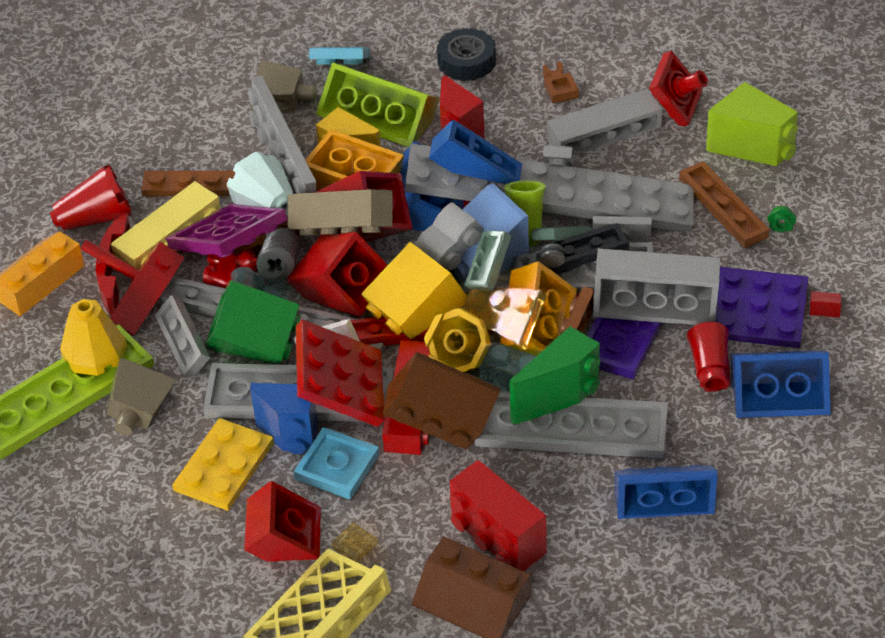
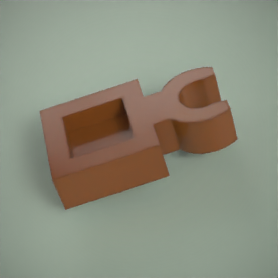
(559, 85)

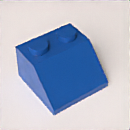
(284, 416)

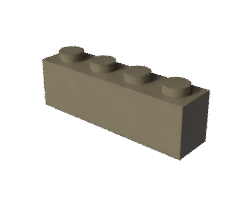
(341, 211)

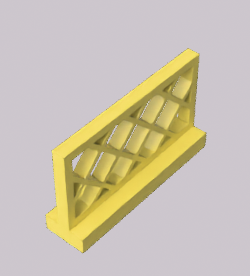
(336, 621)

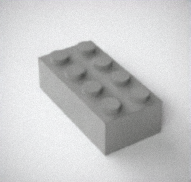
(656, 287)

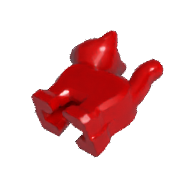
(220, 268)

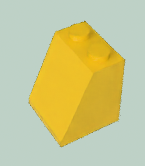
(413, 292)

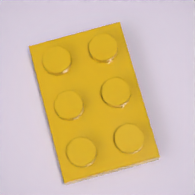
(223, 464)

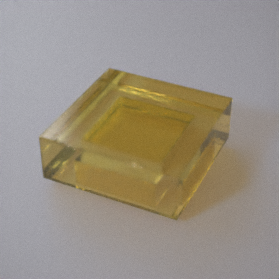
(354, 542)

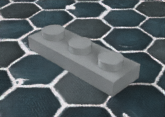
(182, 336)

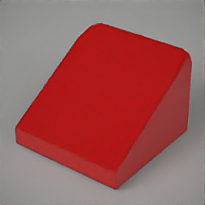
(825, 304)

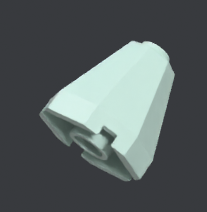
(260, 182)

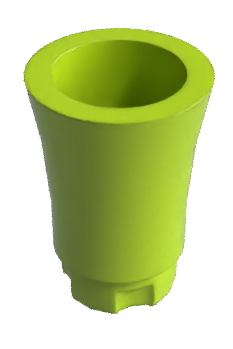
(529, 197)

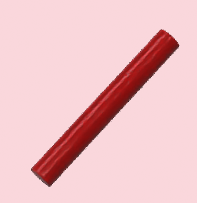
(109, 259)

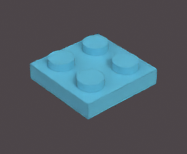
(350, 55)
(336, 463)

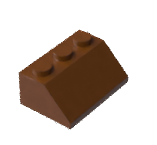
(440, 400)
(472, 589)

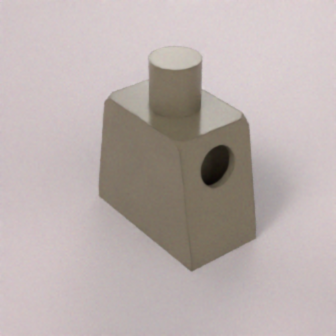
(286, 85)
(137, 396)

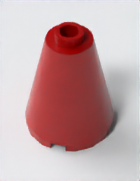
(91, 202)

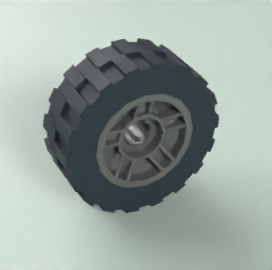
(466, 54)

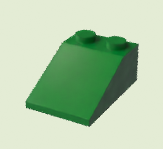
(556, 377)

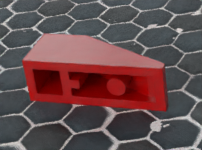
(146, 288)

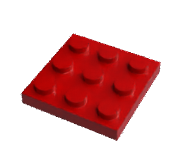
(339, 373)

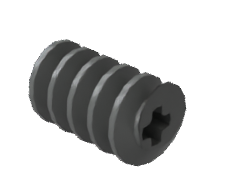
(278, 254)

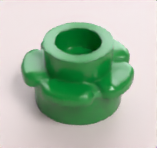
(781, 213)

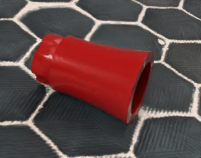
(710, 353)

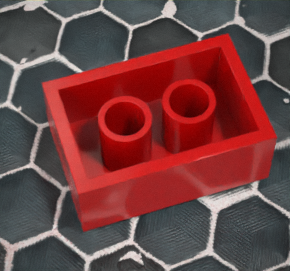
(497, 517)

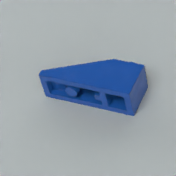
(472, 156)

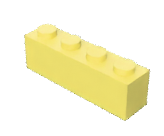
(176, 214)

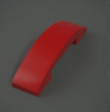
(107, 283)

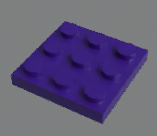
(762, 306)

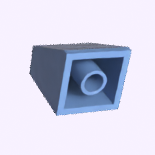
(496, 213)

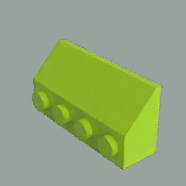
(392, 108)

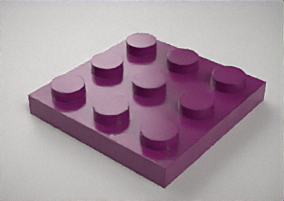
(227, 229)

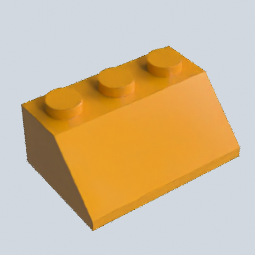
(344, 155)
(39, 272)
(555, 307)

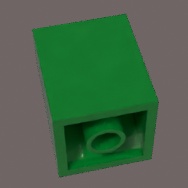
(253, 324)

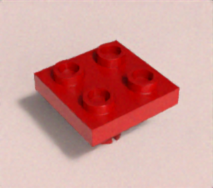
(677, 88)

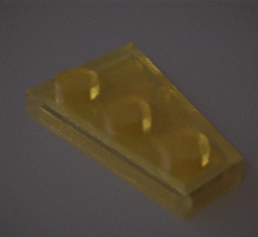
(507, 311)

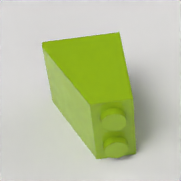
(752, 127)

